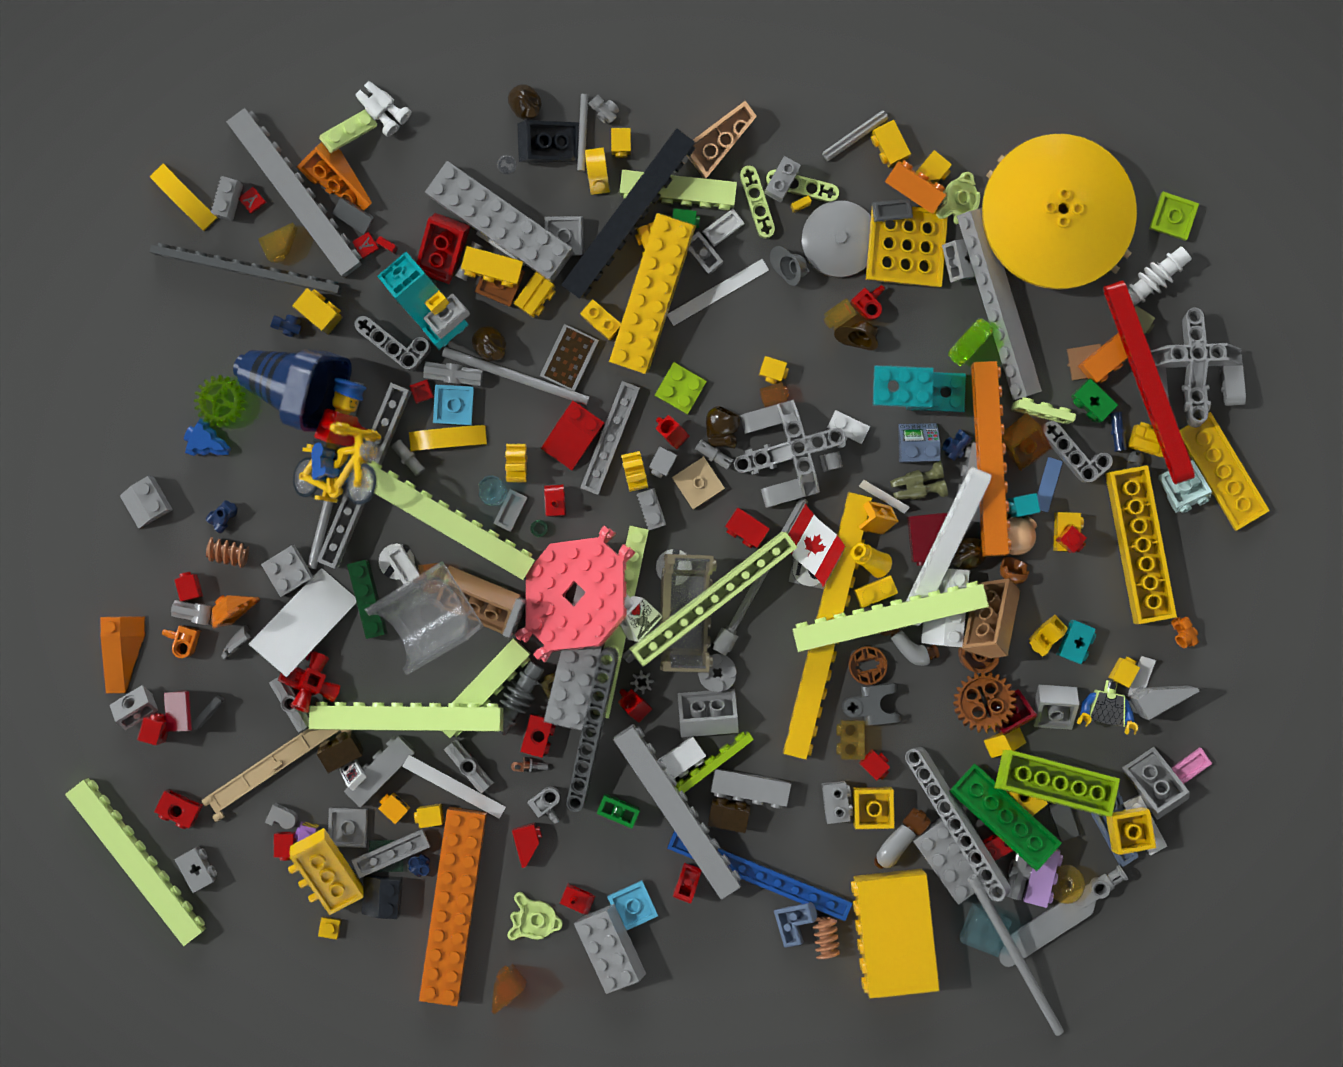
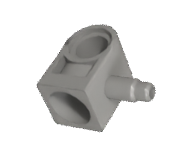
(541, 805)

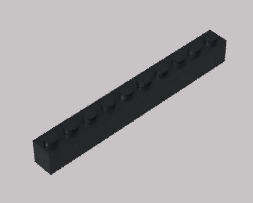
(628, 213)

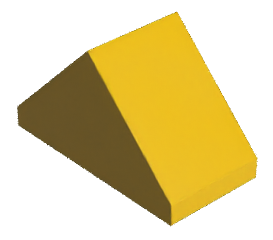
(1010, 741)

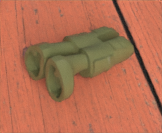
(914, 483)

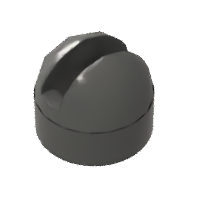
(1135, 459)

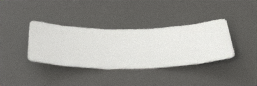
(1141, 680)

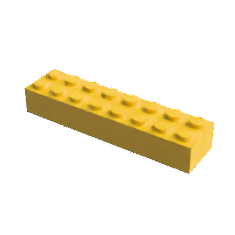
(652, 293)
(1140, 545)

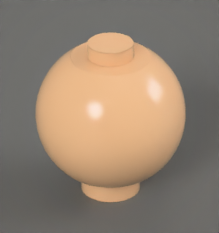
(1022, 534)

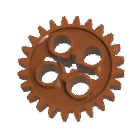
(968, 707)

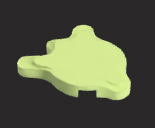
(960, 197)
(534, 919)

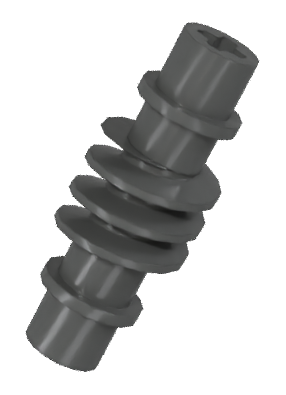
(520, 694)

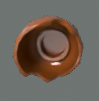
(1014, 569)

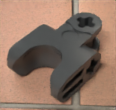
(869, 704)

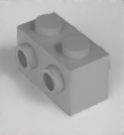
(835, 802)

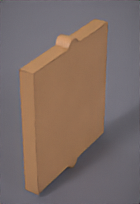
(1077, 356)

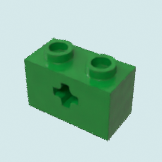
(1103, 402)
(618, 810)

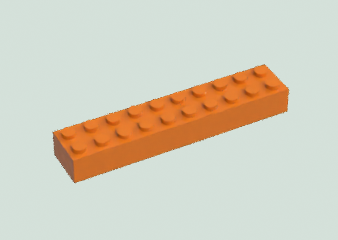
(453, 906)

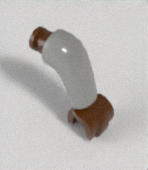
(912, 652)
(898, 841)

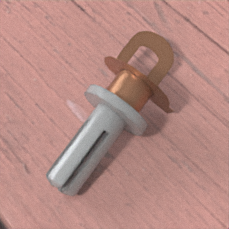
(529, 765)

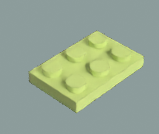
(1043, 411)

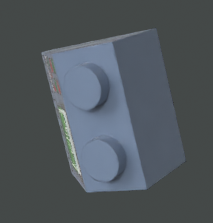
(918, 443)

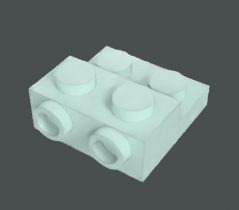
(1186, 493)

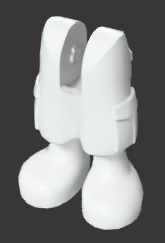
(378, 104)

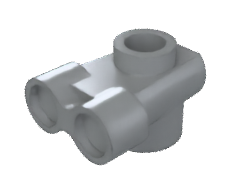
(606, 111)

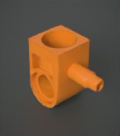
(183, 635)

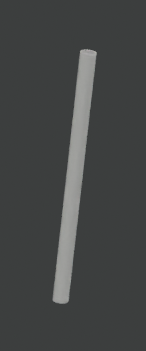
(515, 376)

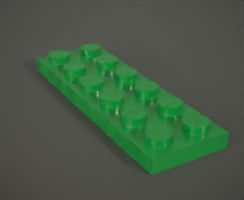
(1005, 817)

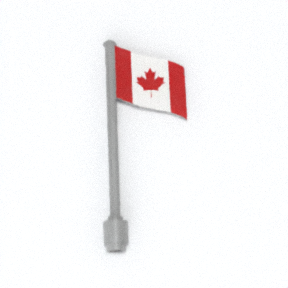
(816, 550)

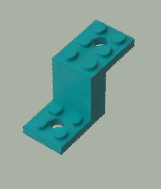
(412, 289)
(919, 389)

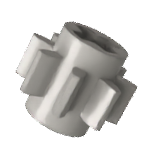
(641, 676)

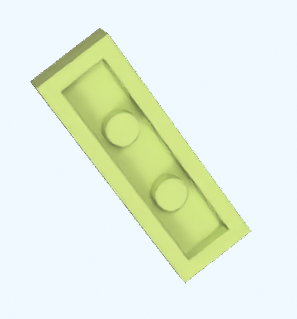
(347, 131)

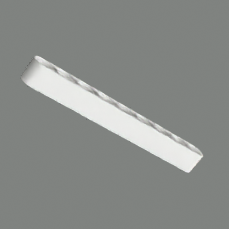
(951, 533)

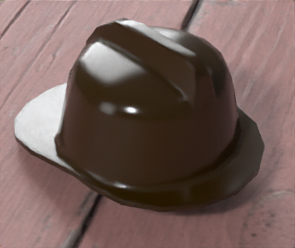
(858, 335)

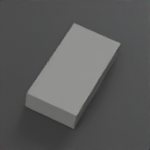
(510, 510)

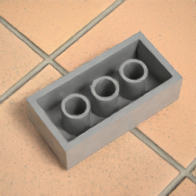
(946, 859)
(610, 949)

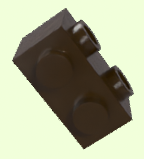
(339, 751)
(729, 814)

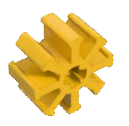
(516, 462)
(634, 471)

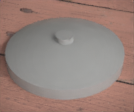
(837, 239)

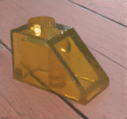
(278, 243)
(839, 315)

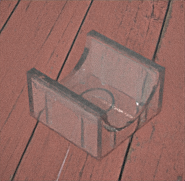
(428, 615)

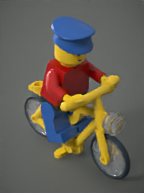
(334, 441)

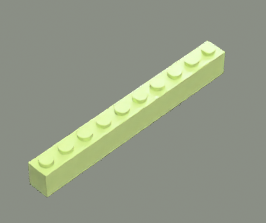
(452, 524)
(636, 540)
(713, 598)
(890, 617)
(406, 718)
(136, 861)

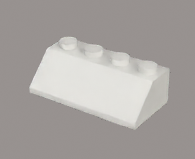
(949, 629)

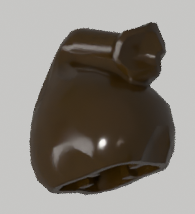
(524, 101)
(489, 343)
(721, 426)
(968, 554)

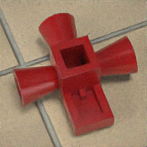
(310, 682)

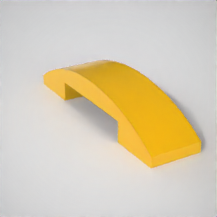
(183, 197)
(447, 437)

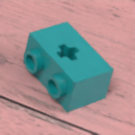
(1023, 505)
(1080, 632)

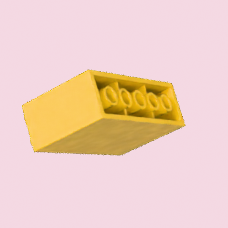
(895, 933)

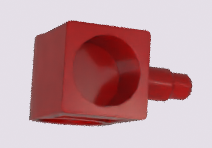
(865, 299)
(672, 431)
(554, 500)
(634, 705)
(577, 899)

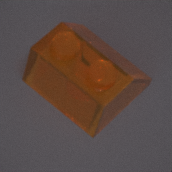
(1025, 441)
(507, 987)

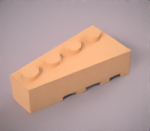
(719, 138)

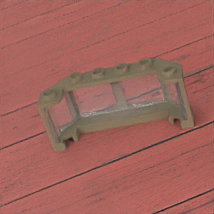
(681, 582)

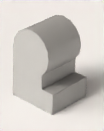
(831, 461)
(282, 815)

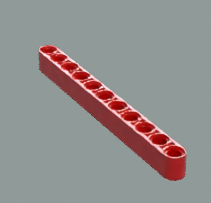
(1149, 382)

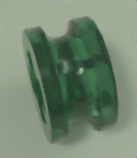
(536, 533)

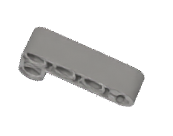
(389, 341)
(1072, 448)

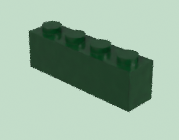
(365, 596)

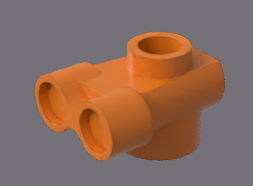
(1187, 634)

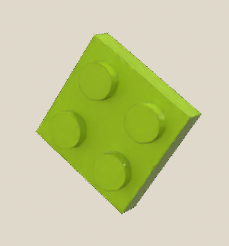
(1174, 216)
(680, 388)

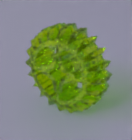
(970, 341)
(218, 407)

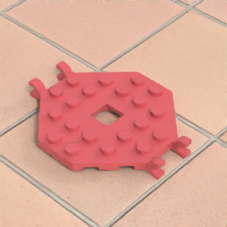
(596, 614)

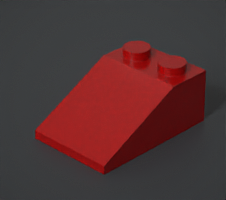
(442, 247)
(572, 435)

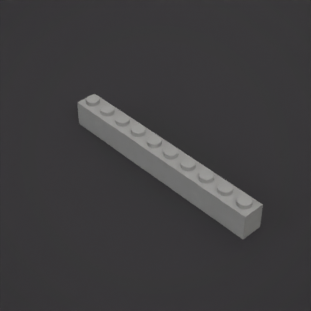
(294, 193)
(999, 308)
(348, 511)
(677, 811)

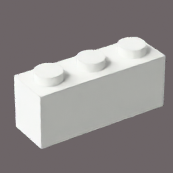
(683, 757)

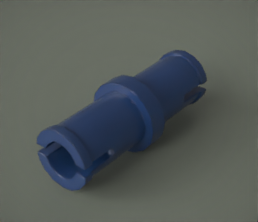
(1118, 431)

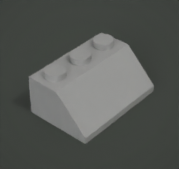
(707, 713)

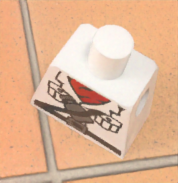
(639, 619)

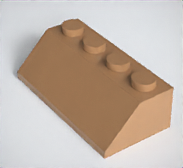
(487, 599)
(991, 627)

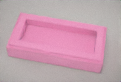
(1191, 765)

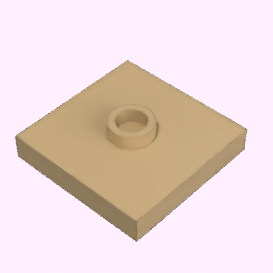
(698, 483)

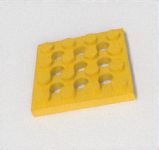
(914, 275)

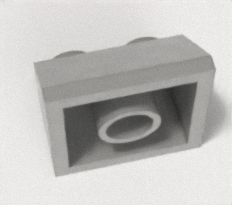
(145, 501)
(1056, 706)

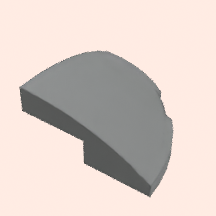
(237, 640)

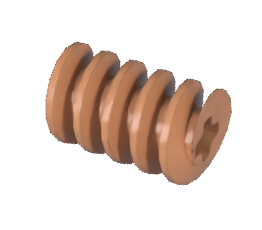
(227, 553)
(827, 937)

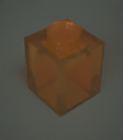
(774, 394)

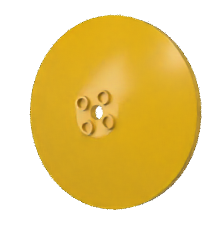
(1025, 220)

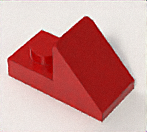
(687, 883)

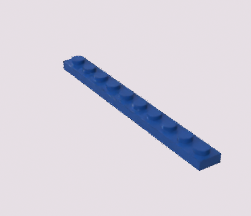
(777, 882)

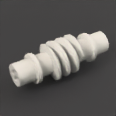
(1158, 275)

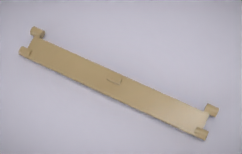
(265, 769)

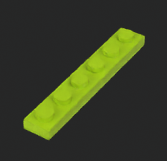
(713, 762)

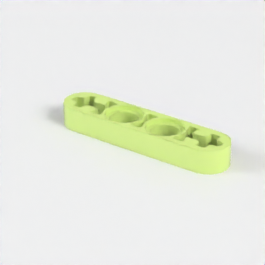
(804, 181)
(755, 202)

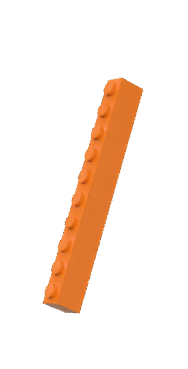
(990, 457)

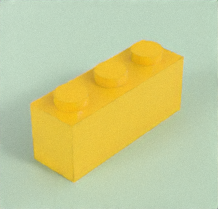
(491, 267)

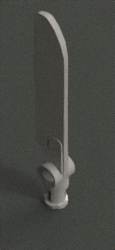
(1060, 917)

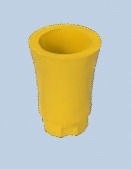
(874, 561)

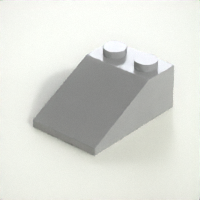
(1155, 700)
(1156, 783)

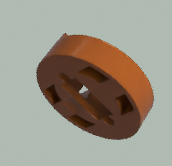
(869, 674)

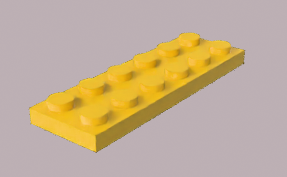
(1223, 472)

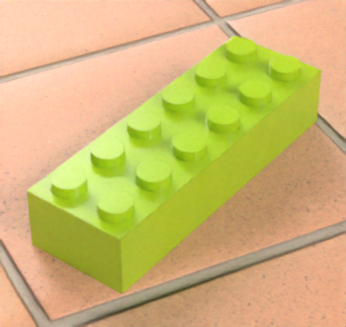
(1057, 783)

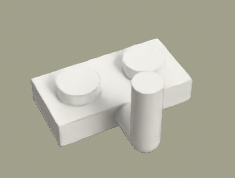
(852, 428)

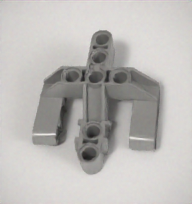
(1196, 369)
(785, 414)

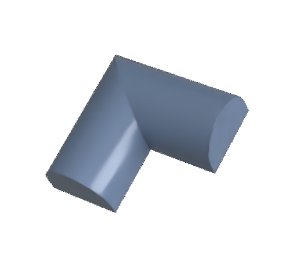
(790, 919)

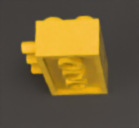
(325, 872)

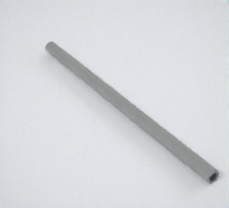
(322, 526)
(1015, 954)

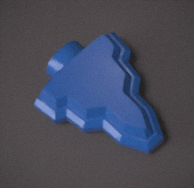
(204, 440)

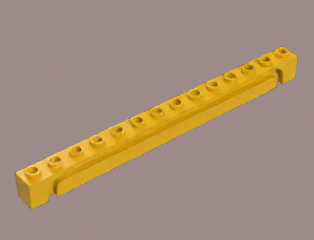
(818, 659)

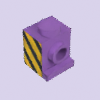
(305, 830)

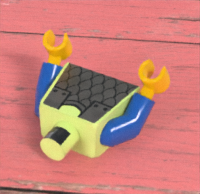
(1108, 708)

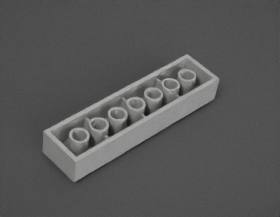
(499, 221)
(572, 683)

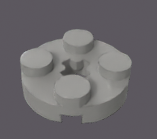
(728, 674)

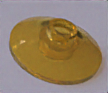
(1061, 891)

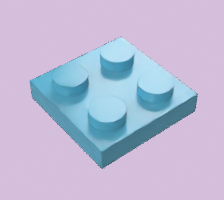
(453, 405)
(633, 905)

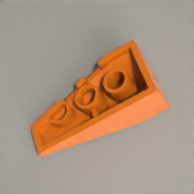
(334, 174)
(231, 608)
(120, 648)

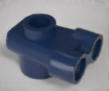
(289, 326)
(955, 447)
(221, 516)
(419, 865)

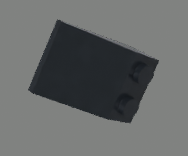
(547, 141)

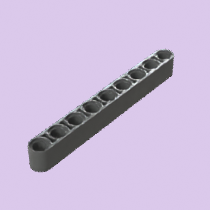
(595, 721)

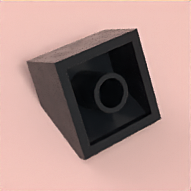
(382, 896)

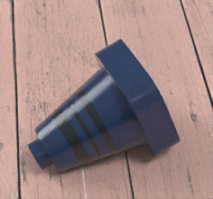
(293, 382)

